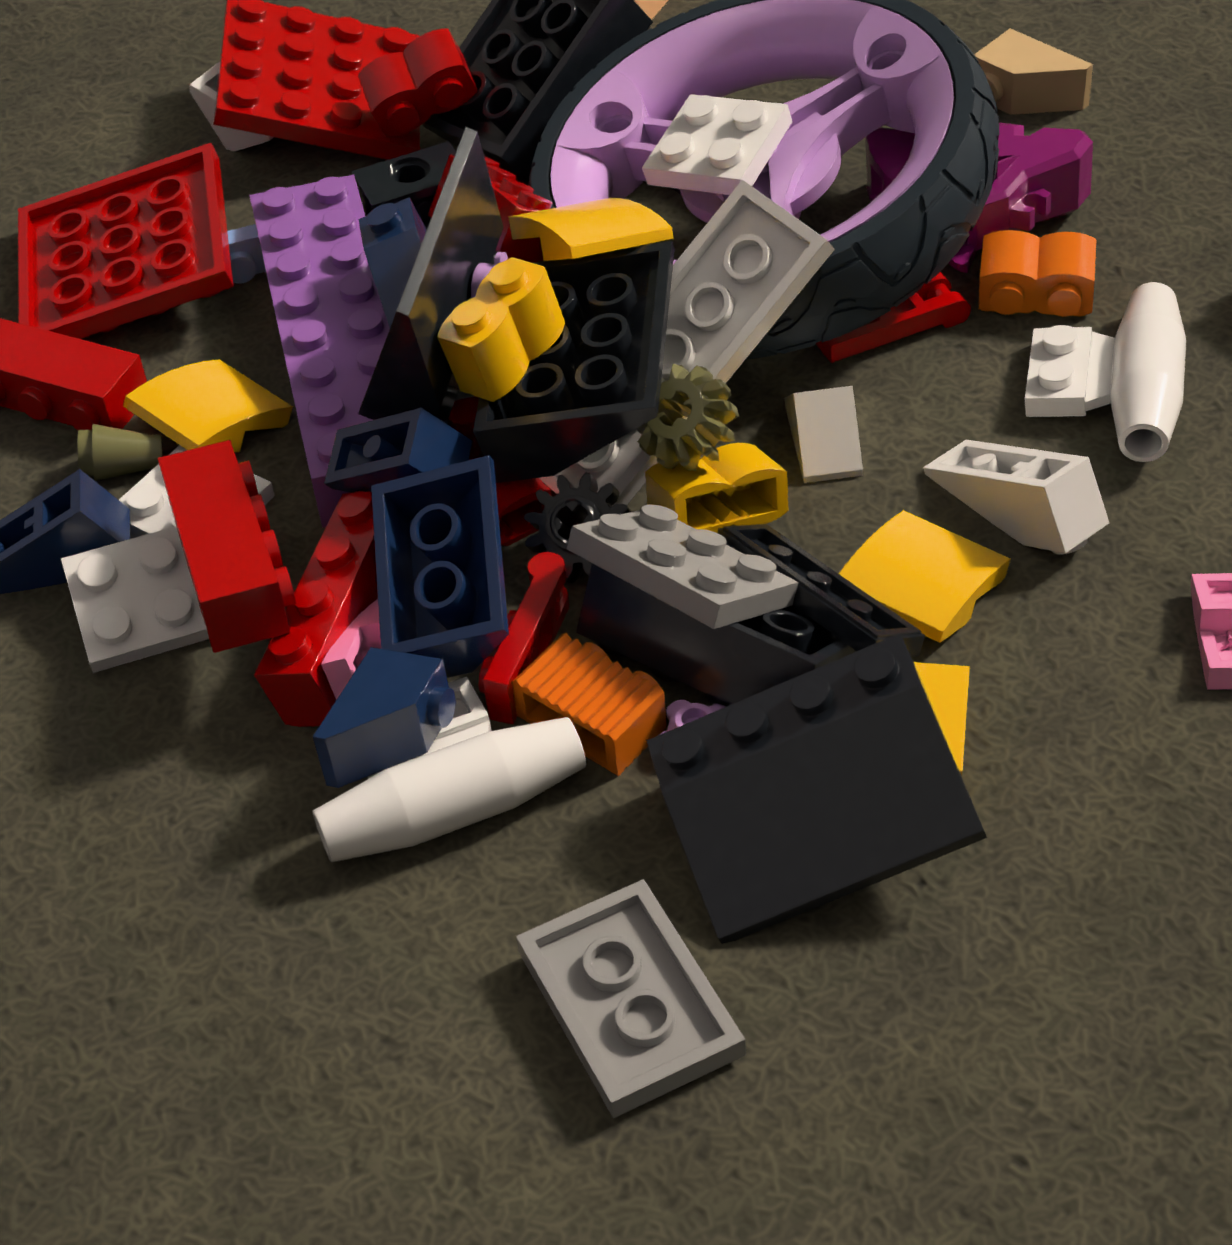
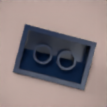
(441, 564)

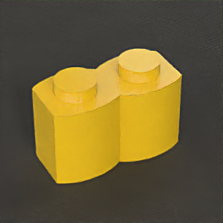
(501, 329)
(735, 490)

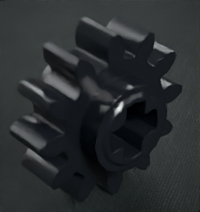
(563, 511)

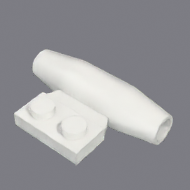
(1133, 372)
(455, 784)

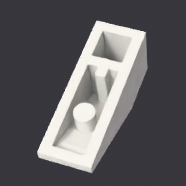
(1027, 493)

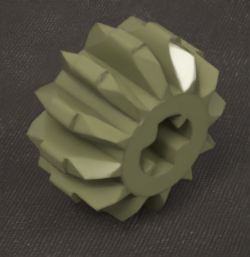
(707, 409)

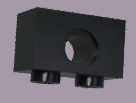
(403, 177)

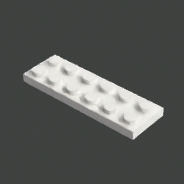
(721, 305)

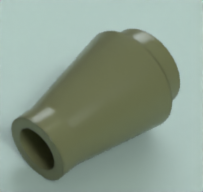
(117, 452)

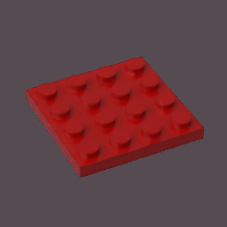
(299, 80)
(125, 246)

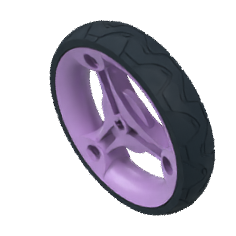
(888, 69)

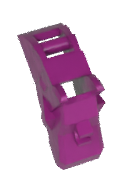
(1034, 178)

